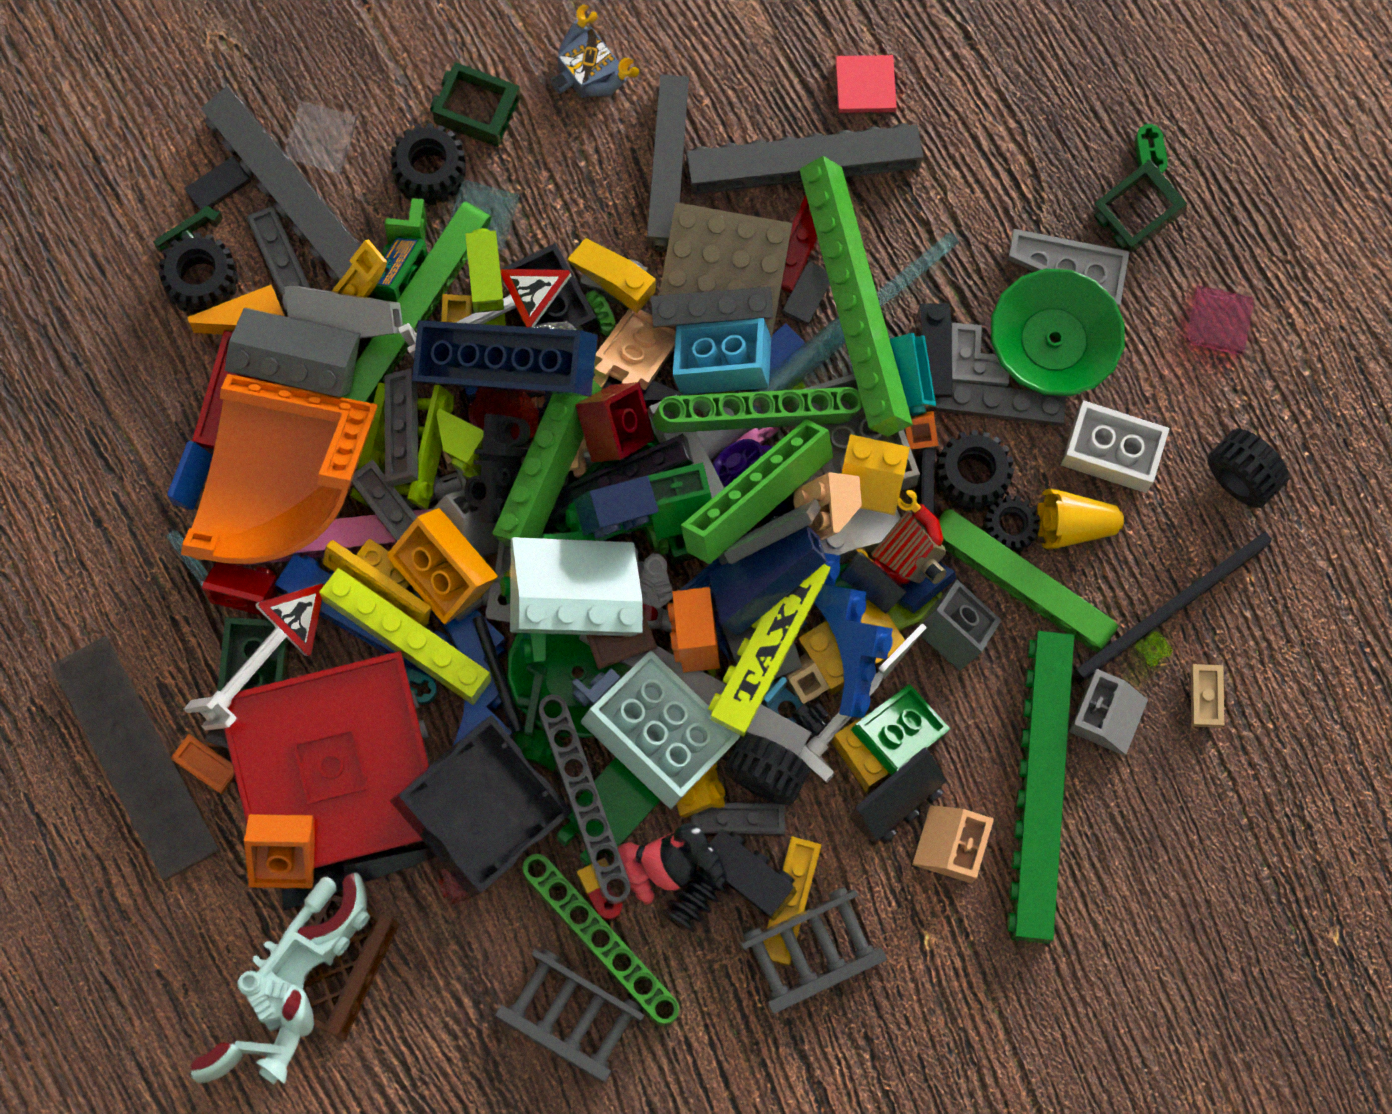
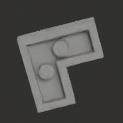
(969, 363)

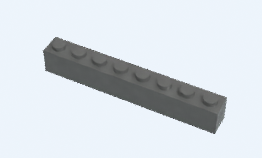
(779, 161)
(281, 180)

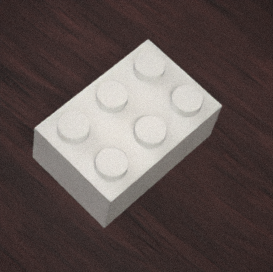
(1115, 446)

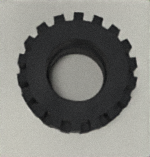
(422, 143)
(191, 253)
(980, 449)
(1248, 468)
(767, 769)

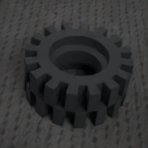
(1021, 510)

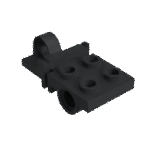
(499, 465)

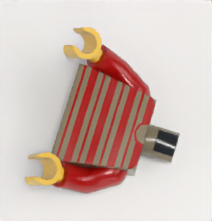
(912, 546)

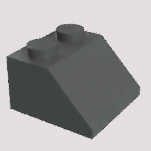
(959, 625)

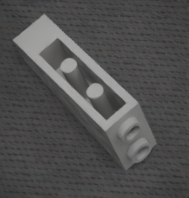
(343, 311)

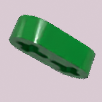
(1157, 147)

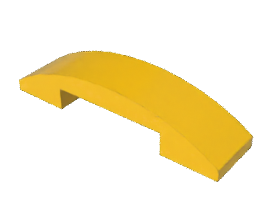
(364, 272)

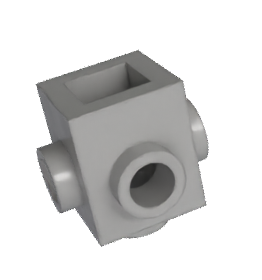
(494, 609)

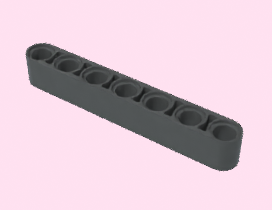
(579, 784)

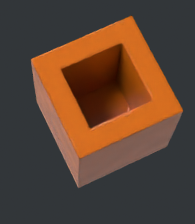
(922, 432)

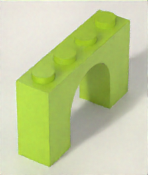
(485, 273)

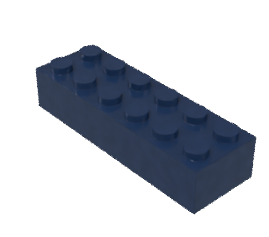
(505, 358)

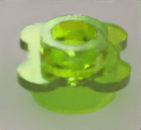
(1154, 639)

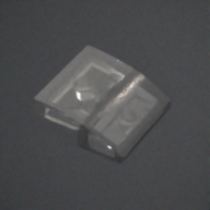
(320, 136)

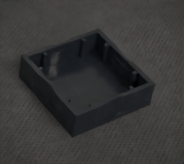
(481, 806)

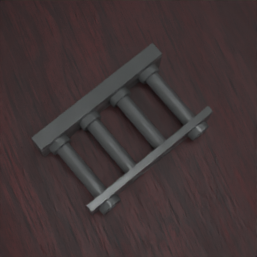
(808, 981)
(542, 1031)

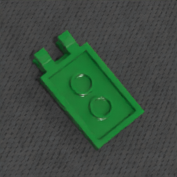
(624, 802)

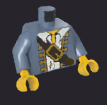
(588, 63)

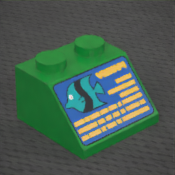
(403, 261)

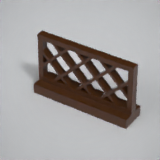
(361, 976)

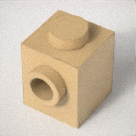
(806, 682)

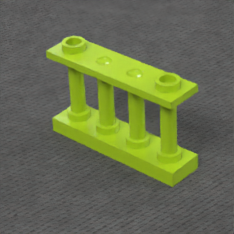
(430, 449)

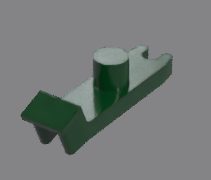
(205, 216)
(531, 701)

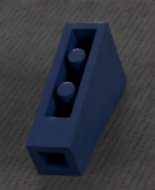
(764, 578)

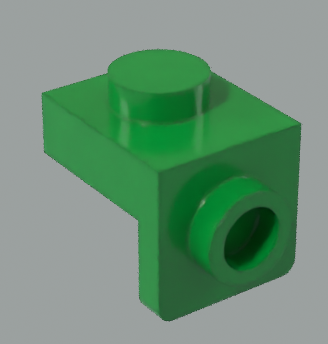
(537, 748)

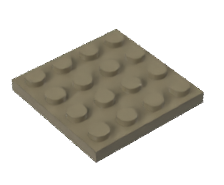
(724, 252)

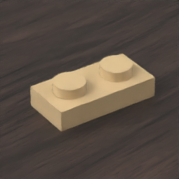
(1207, 695)

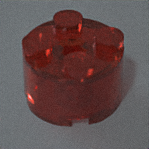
(504, 403)

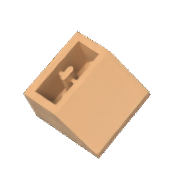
(838, 498)
(953, 842)

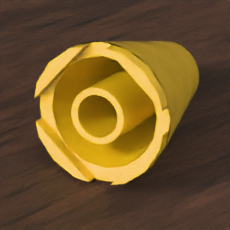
(1075, 519)

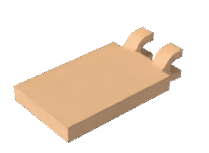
(634, 350)

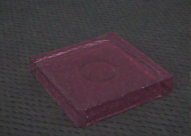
(1219, 320)

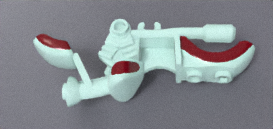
(278, 985)

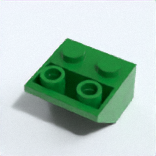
(678, 496)

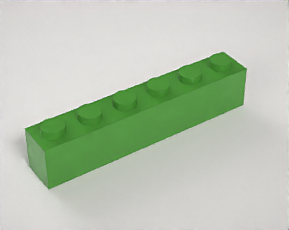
(543, 470)
(757, 491)

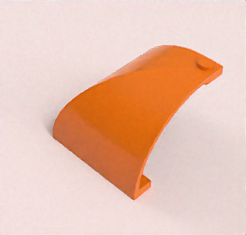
(276, 470)

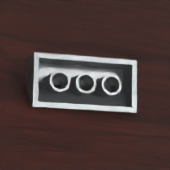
(293, 352)

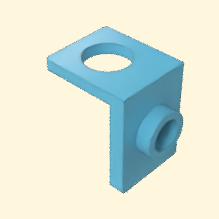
(777, 694)

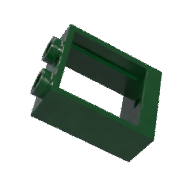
(489, 134)
(1163, 189)

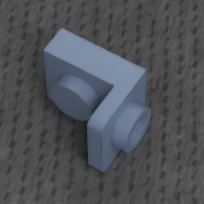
(600, 686)

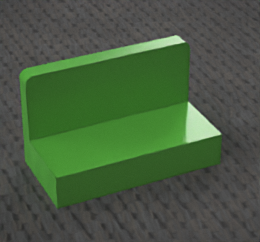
(413, 228)

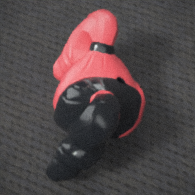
(670, 861)

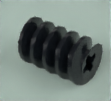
(692, 902)

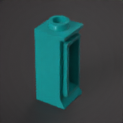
(914, 372)

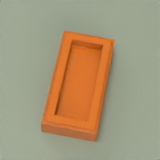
(204, 764)

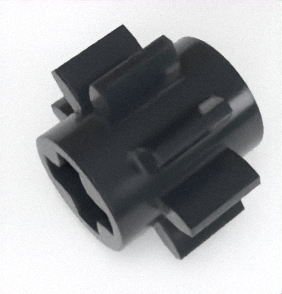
(811, 718)

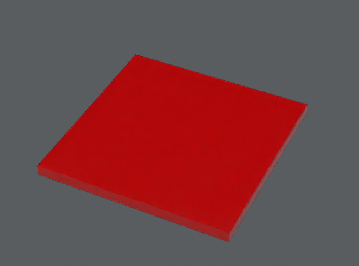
(332, 751)

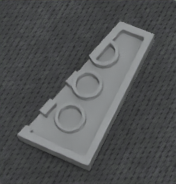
(1049, 252)

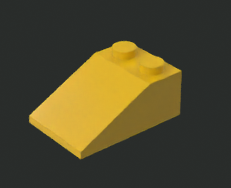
(824, 651)

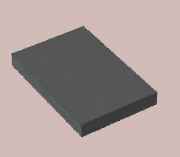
(773, 531)

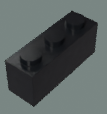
(751, 875)

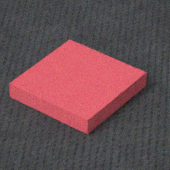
(865, 84)

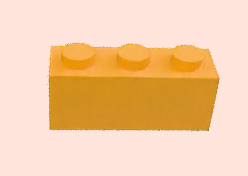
(441, 565)

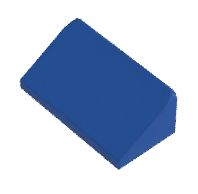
(190, 476)

